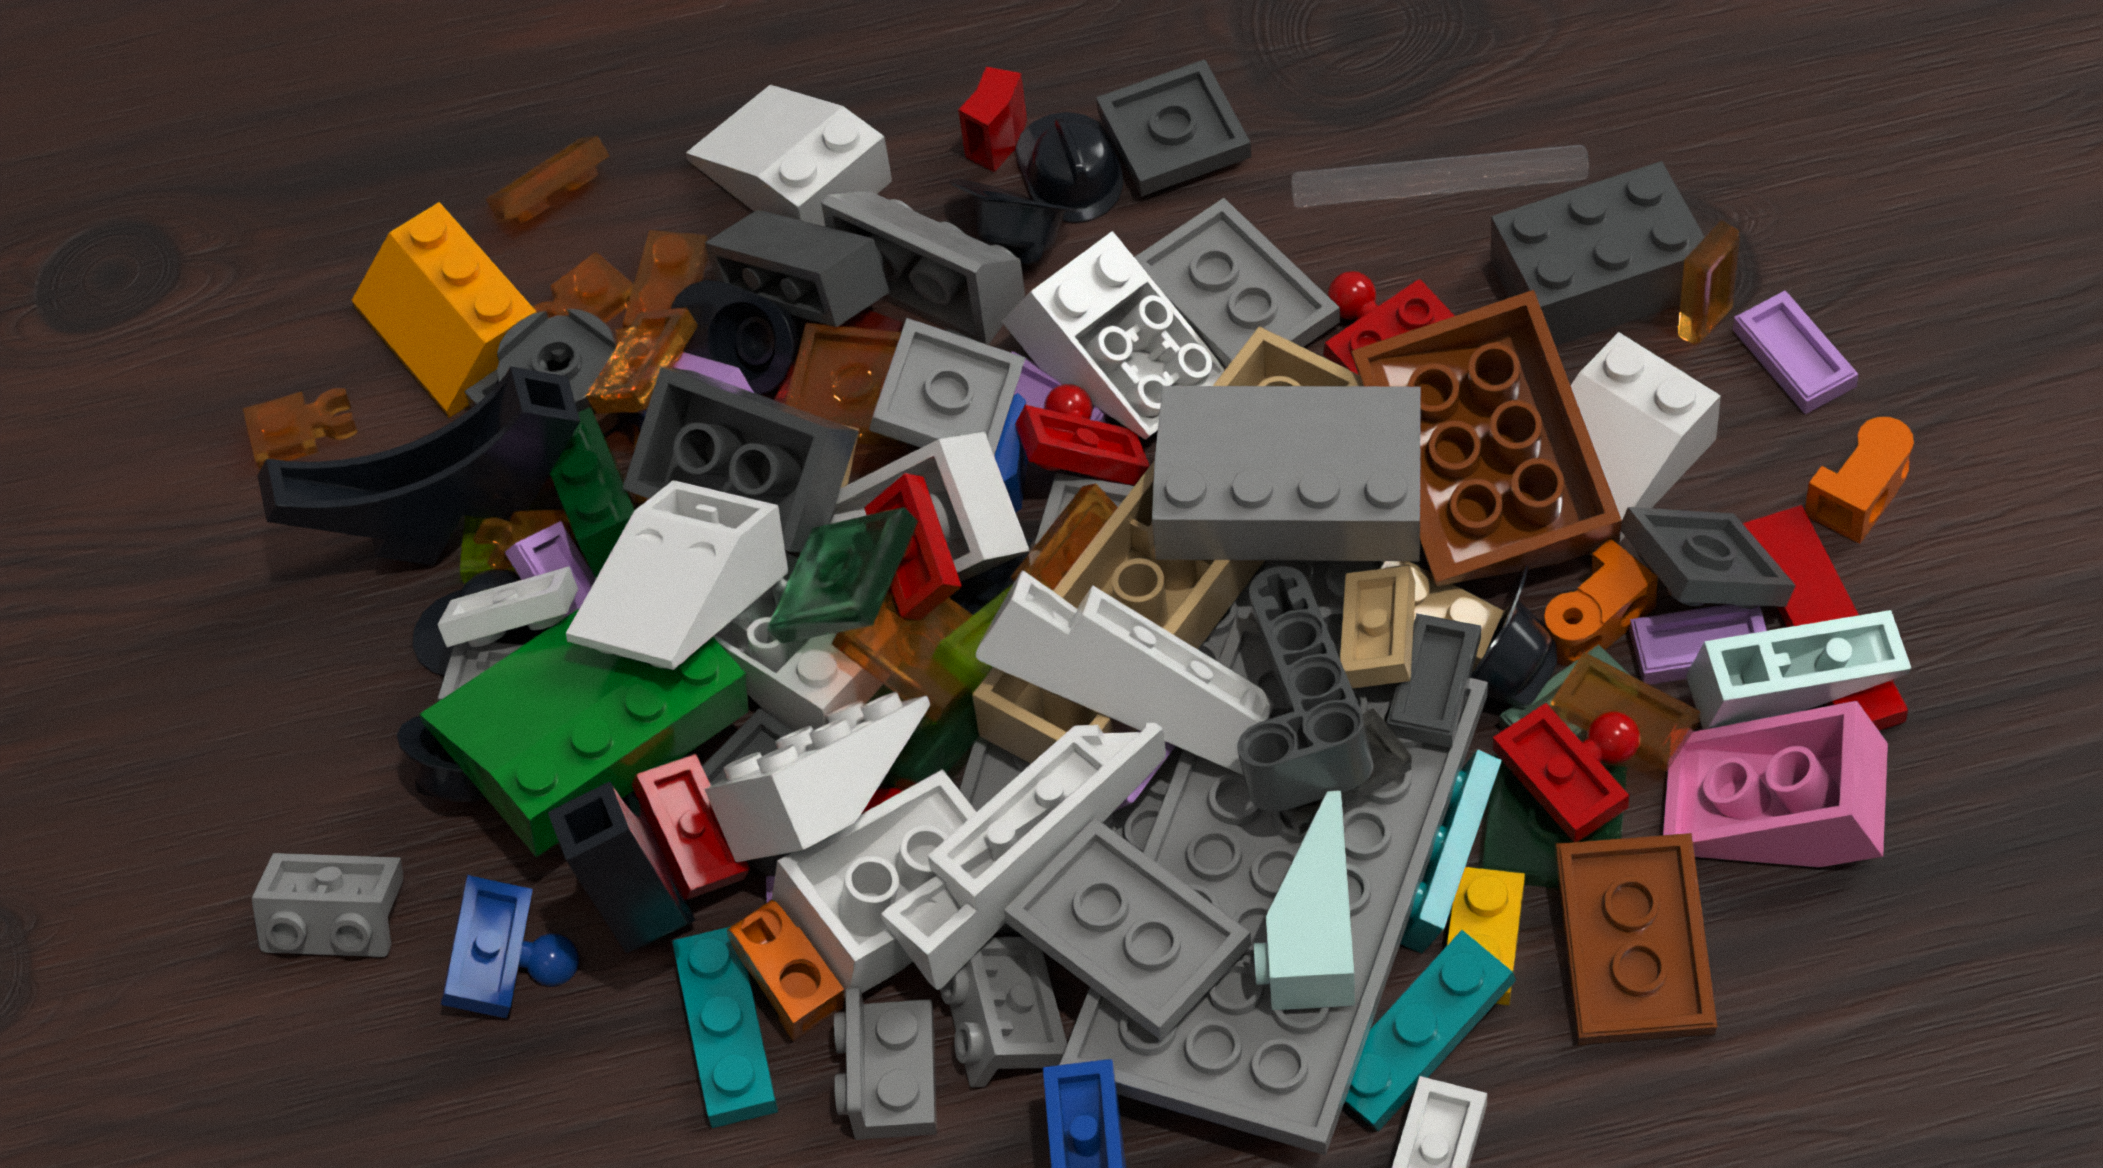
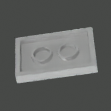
(1234, 280)
(1128, 928)

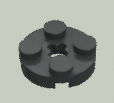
(574, 336)

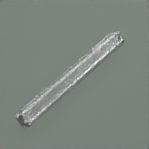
(1440, 175)

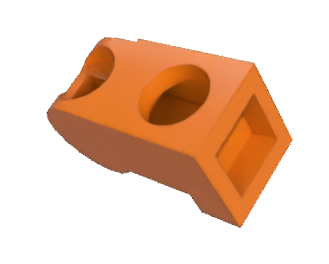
(1866, 482)
(1601, 605)
(787, 969)

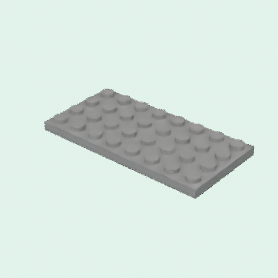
(1231, 1052)

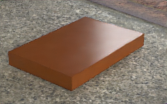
(1635, 939)

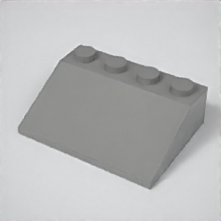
(1287, 473)

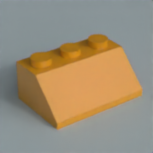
(439, 305)

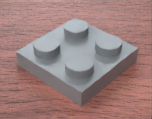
(945, 387)

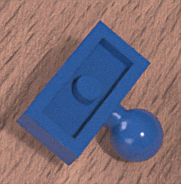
(491, 948)

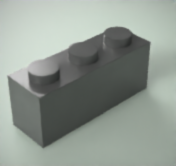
(800, 266)

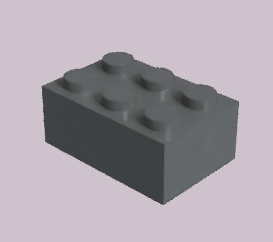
(1598, 251)
(741, 446)

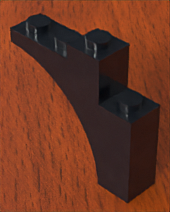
(418, 492)
(621, 866)

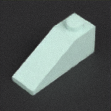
(1794, 668)
(1310, 923)

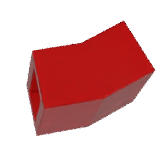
(993, 118)

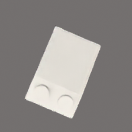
(791, 153)
(1643, 420)
(965, 495)
(857, 873)

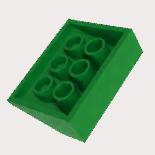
(574, 718)

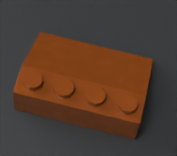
(1500, 443)

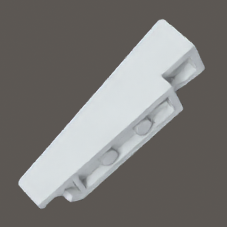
(1123, 668)
(1014, 840)

